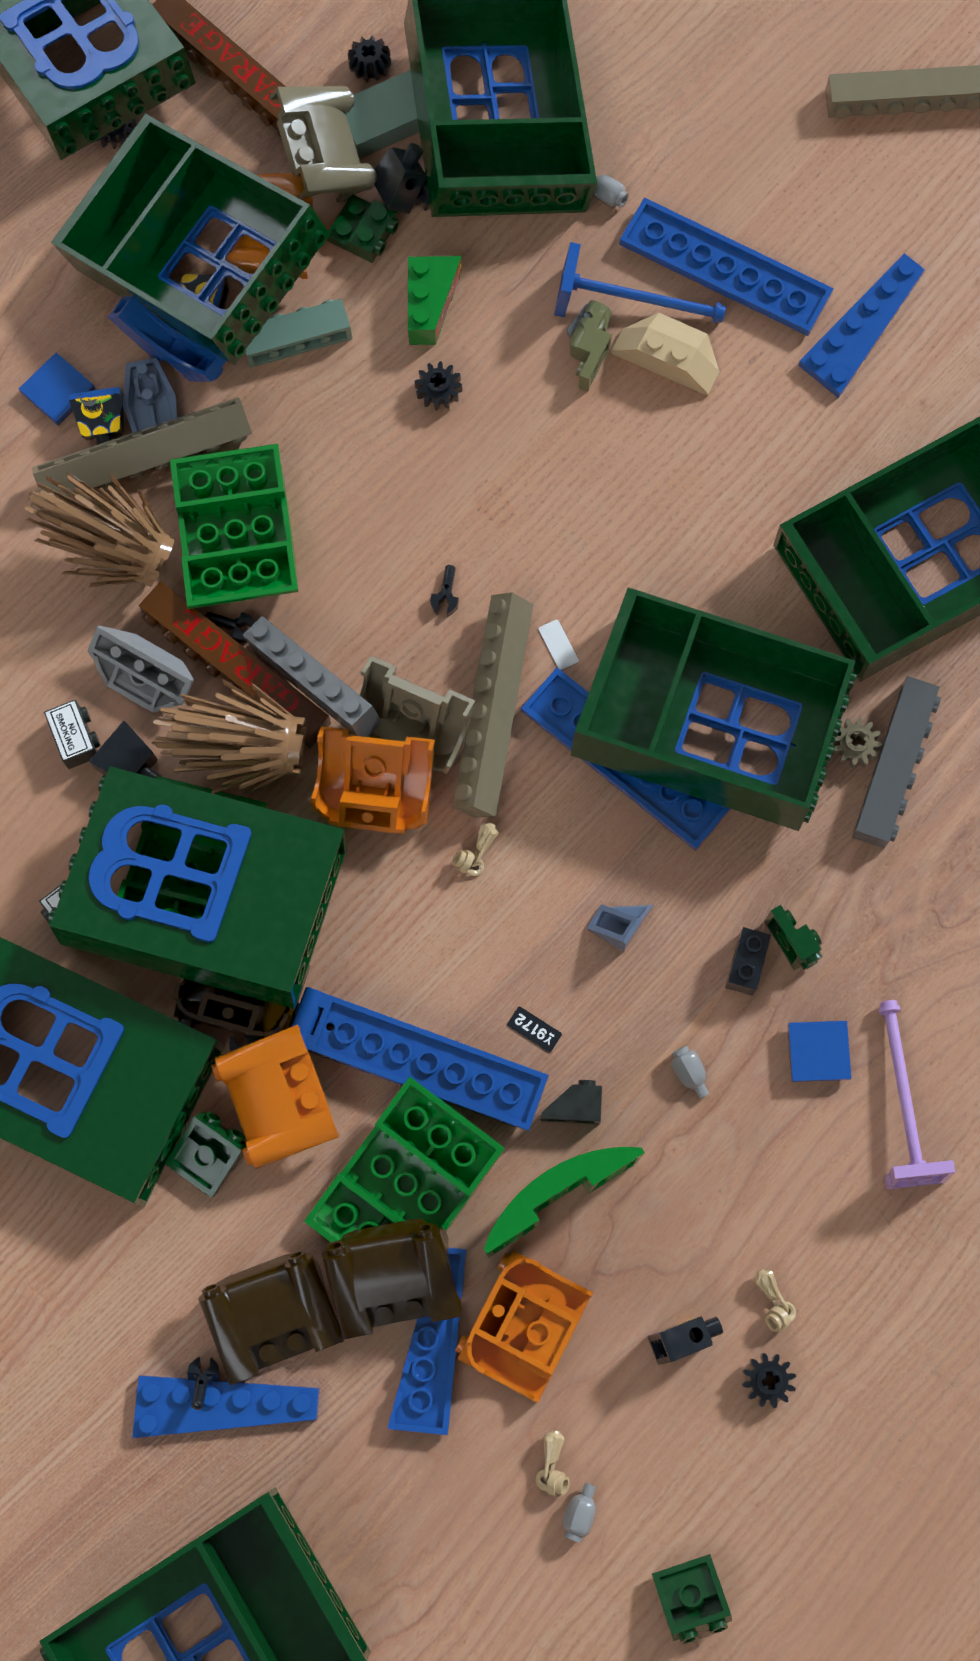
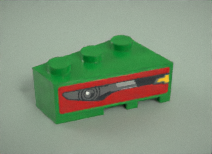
(429, 295)

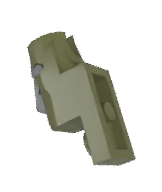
(590, 340)

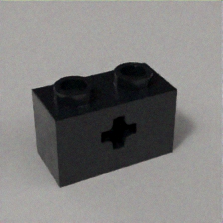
(748, 961)

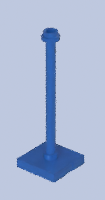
(572, 281)

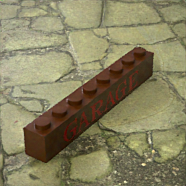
(223, 59)
(226, 656)

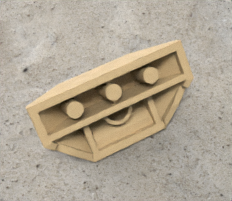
(670, 351)

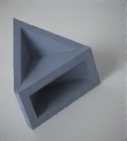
(618, 923)

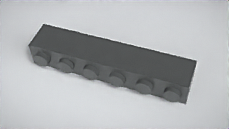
(312, 678)
(896, 761)

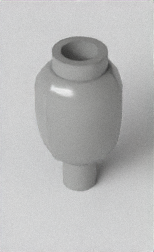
(610, 191)
(690, 1070)
(580, 1514)

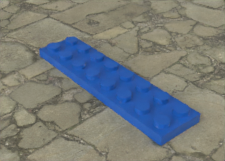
(726, 266)
(557, 710)

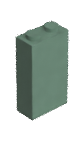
(383, 114)

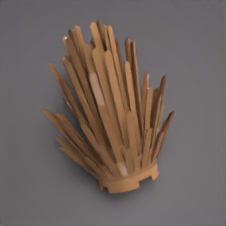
(102, 530)
(248, 740)

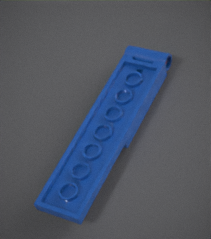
(401, 1050)

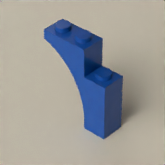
(164, 342)

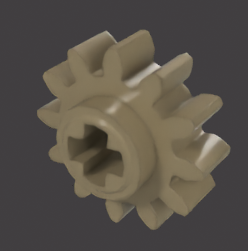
(861, 751)

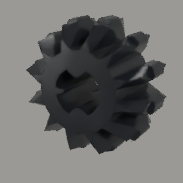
(369, 58)

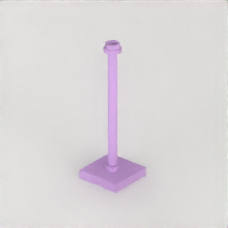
(917, 1171)

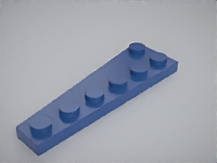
(848, 343)
(428, 1372)
(166, 1407)

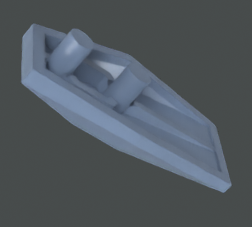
(148, 395)

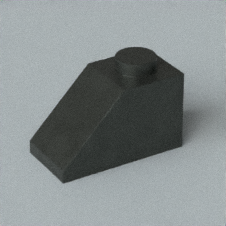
(576, 1105)

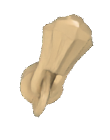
(465, 859)
(777, 1317)
(556, 1480)

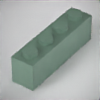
(300, 332)

